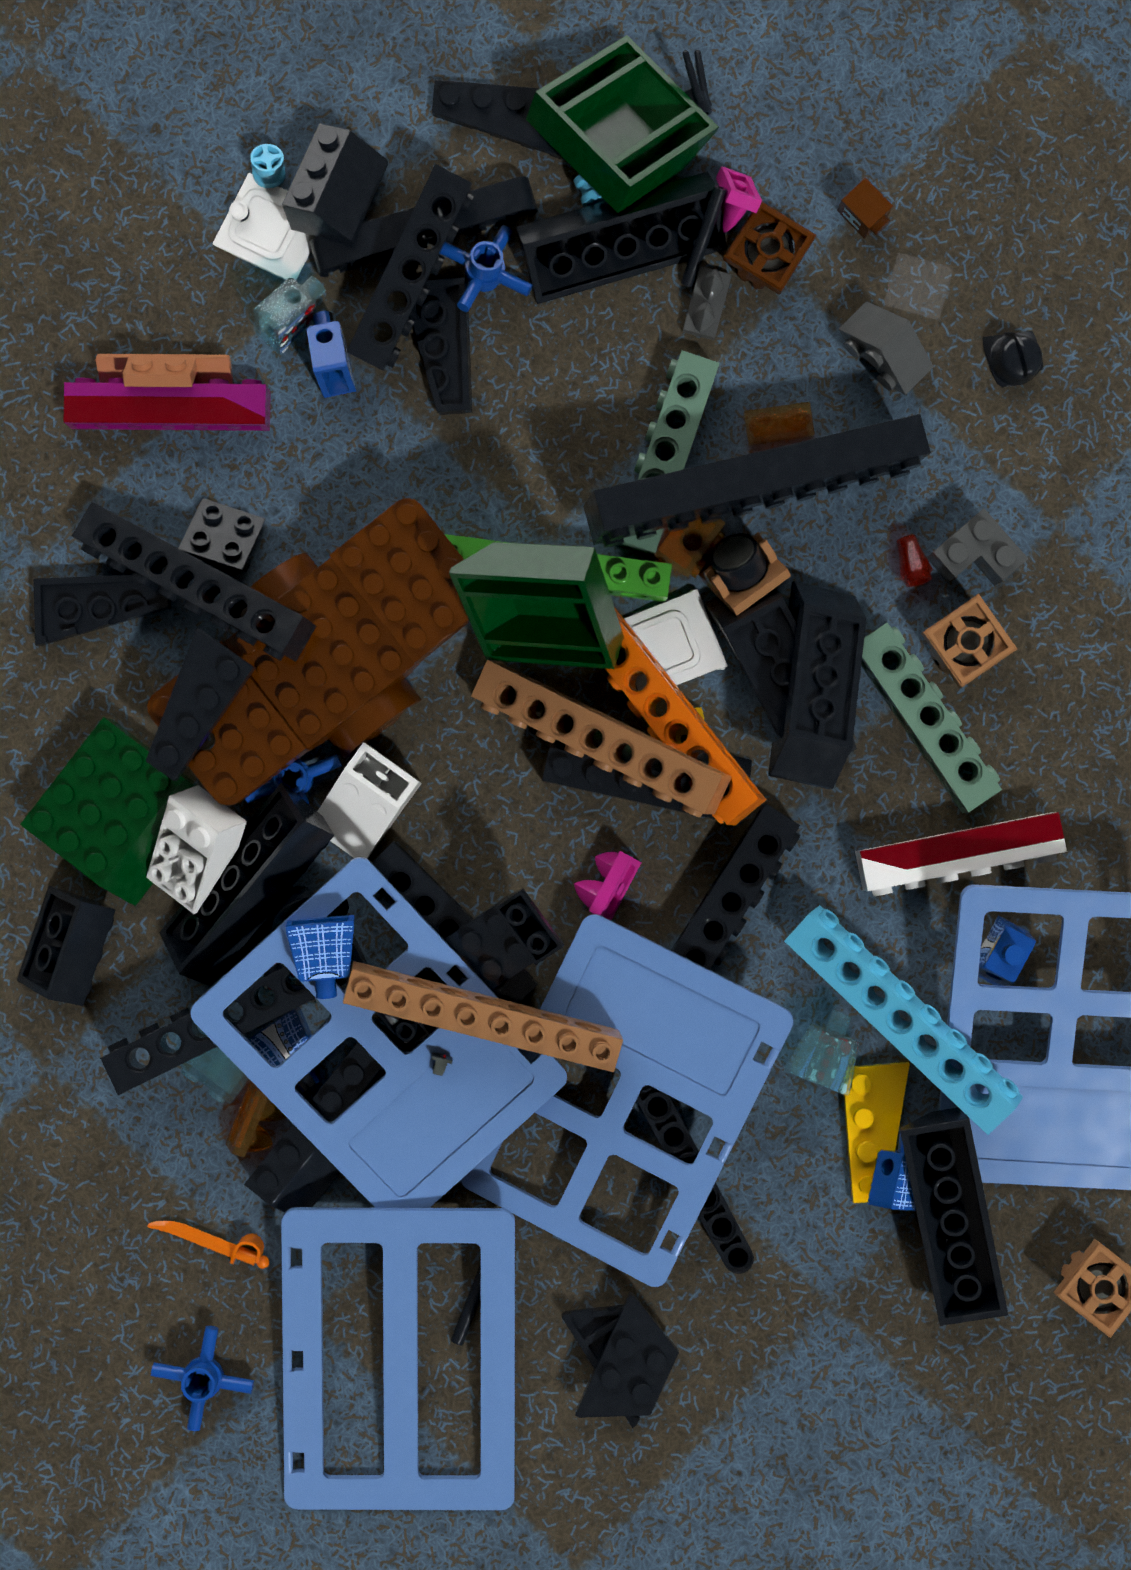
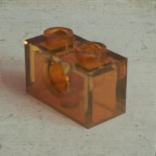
(684, 561)

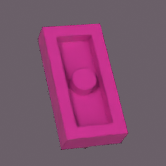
(739, 198)
(606, 896)

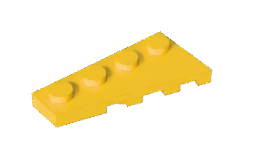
(872, 1120)

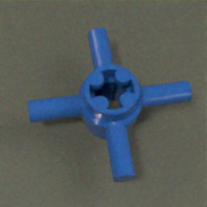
(484, 278)
(304, 783)
(202, 1365)

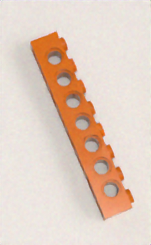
(743, 793)

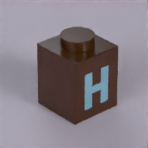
(865, 209)

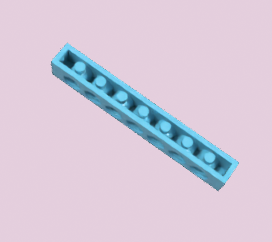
(907, 1036)

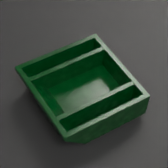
(621, 122)
(540, 604)
(107, 811)

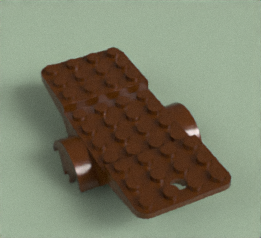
(377, 616)

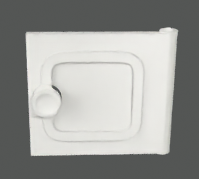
(266, 234)
(679, 638)

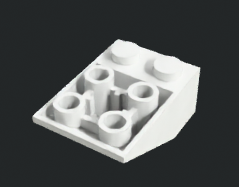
(366, 801)
(194, 846)

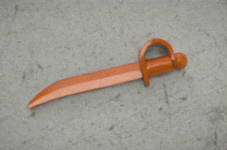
(217, 1244)

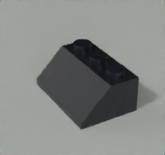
(334, 185)
(66, 946)

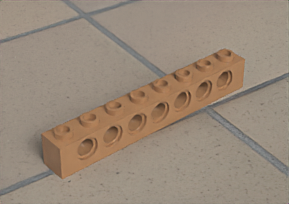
(707, 782)
(482, 1016)

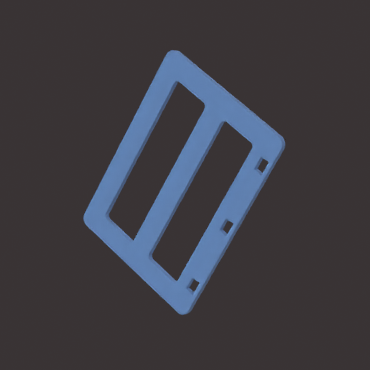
(399, 1234)

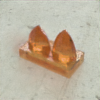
(779, 423)
(245, 1132)

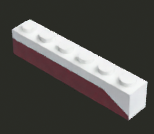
(960, 852)

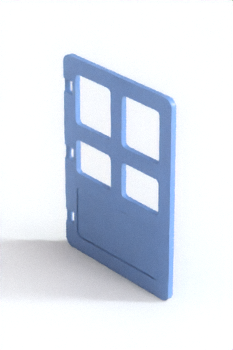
(682, 1036)
(1071, 1115)
(412, 1128)

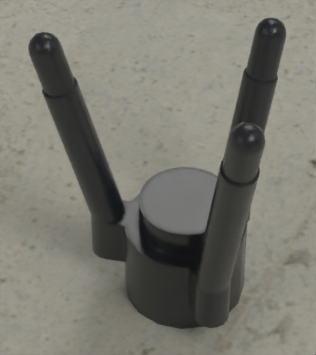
(697, 92)

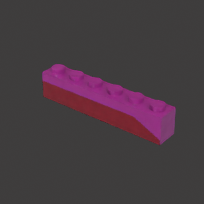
(199, 407)

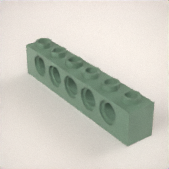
(700, 375)
(888, 682)

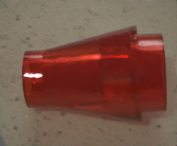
(912, 562)

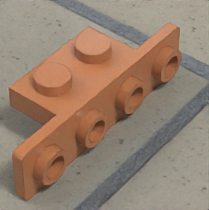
(163, 369)

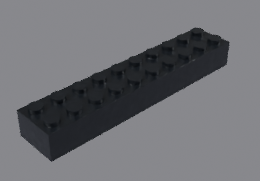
(755, 480)

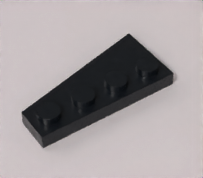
(199, 699)

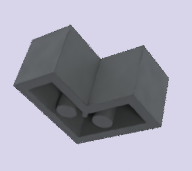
(888, 345)
(979, 542)

